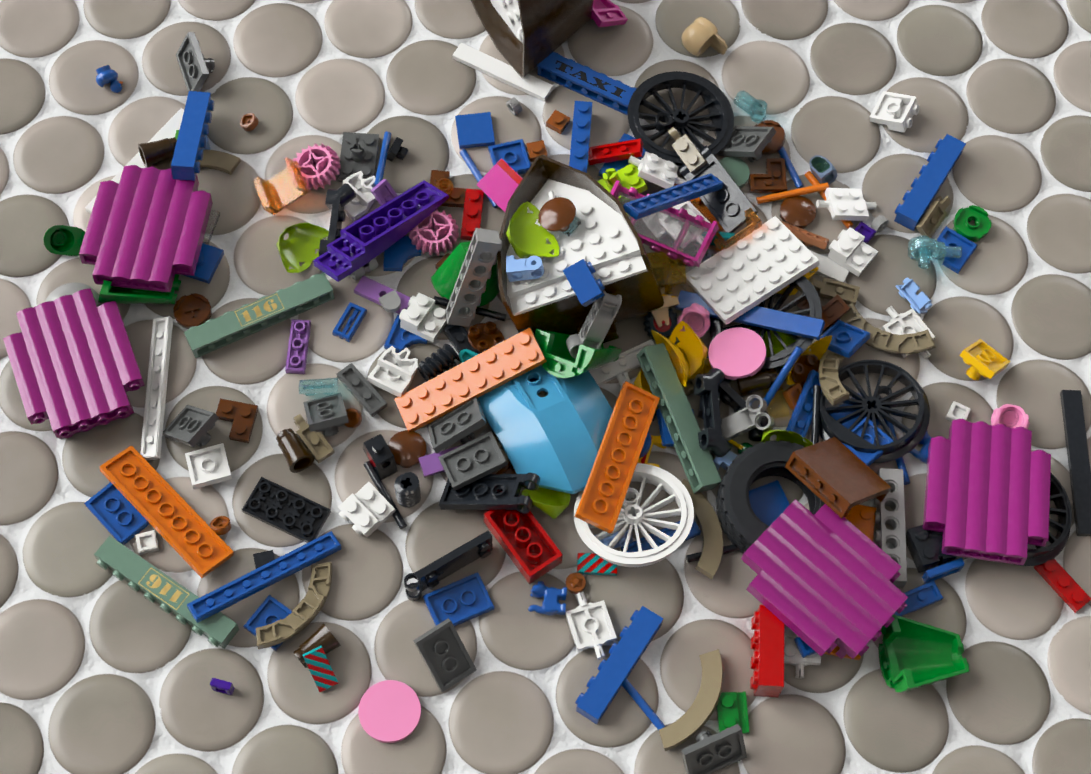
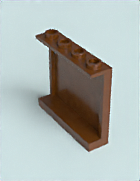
(836, 475)

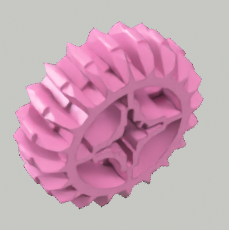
(327, 165)
(442, 226)

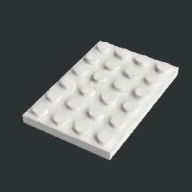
(751, 270)

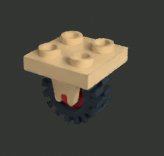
(661, 319)

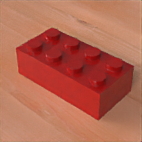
(524, 542)
(767, 654)

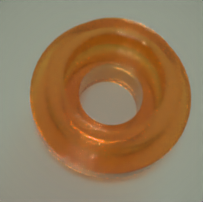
(445, 182)

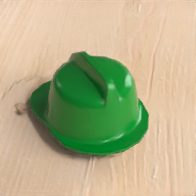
(64, 240)

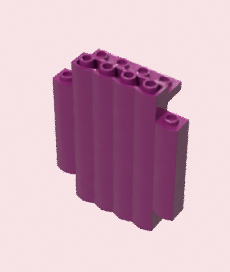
(145, 229)
(73, 363)
(987, 492)
(824, 580)

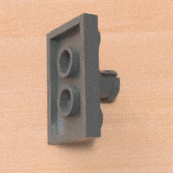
(193, 64)
(748, 142)
(358, 154)
(326, 414)
(456, 425)
(191, 426)
(472, 461)
(445, 655)
(714, 751)

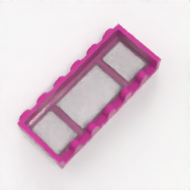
(670, 229)

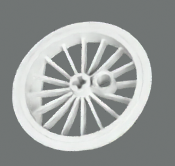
(644, 519)

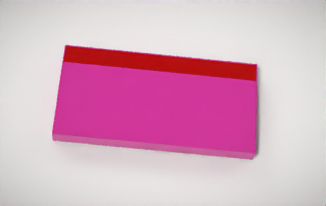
(500, 183)

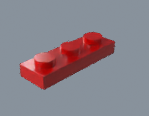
(615, 151)
(472, 213)
(1063, 584)

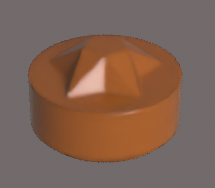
(249, 122)
(354, 418)
(221, 525)
(575, 583)

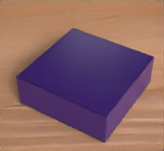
(866, 231)
(222, 686)

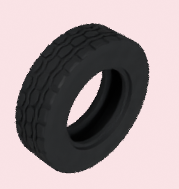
(733, 492)

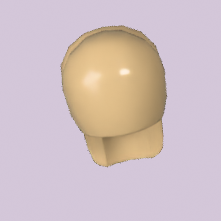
(701, 36)

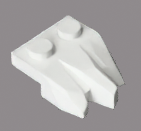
(364, 197)
(394, 371)

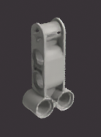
(596, 324)
(746, 419)

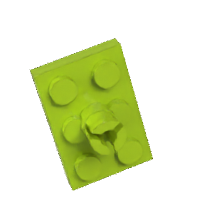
(627, 176)

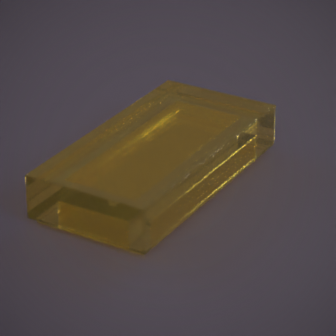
(778, 405)

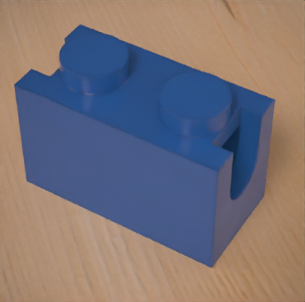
(584, 282)

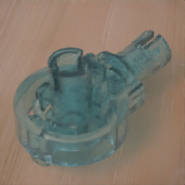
(926, 249)

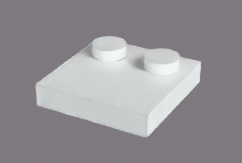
(208, 466)

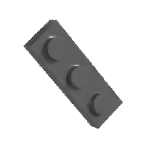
(361, 390)

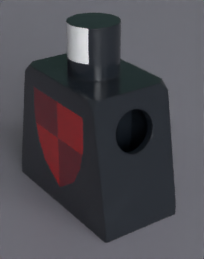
(378, 454)

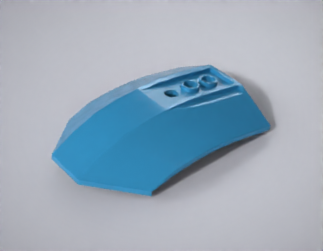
(551, 433)

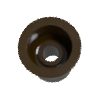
(157, 151)
(761, 380)
(294, 451)
(321, 637)

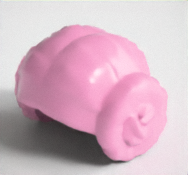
(696, 317)
(1011, 416)

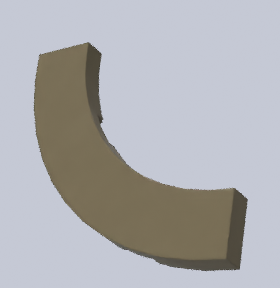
(212, 159)
(887, 341)
(829, 380)
(710, 531)
(303, 613)
(703, 705)

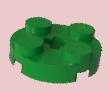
(971, 232)

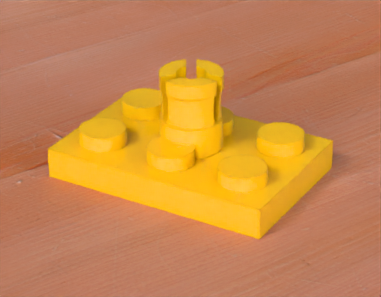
(983, 360)

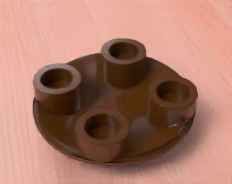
(798, 211)
(557, 214)
(484, 336)
(803, 367)
(407, 448)

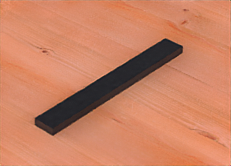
(1077, 459)

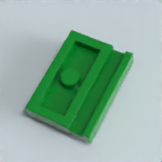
(732, 711)

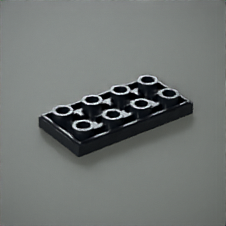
(286, 510)

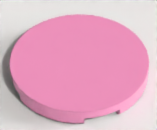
(737, 352)
(389, 711)

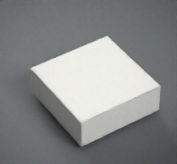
(957, 411)
(147, 542)

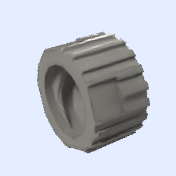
(514, 106)
(879, 223)

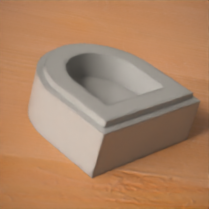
(390, 301)

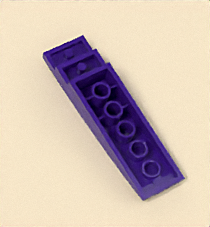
(379, 230)

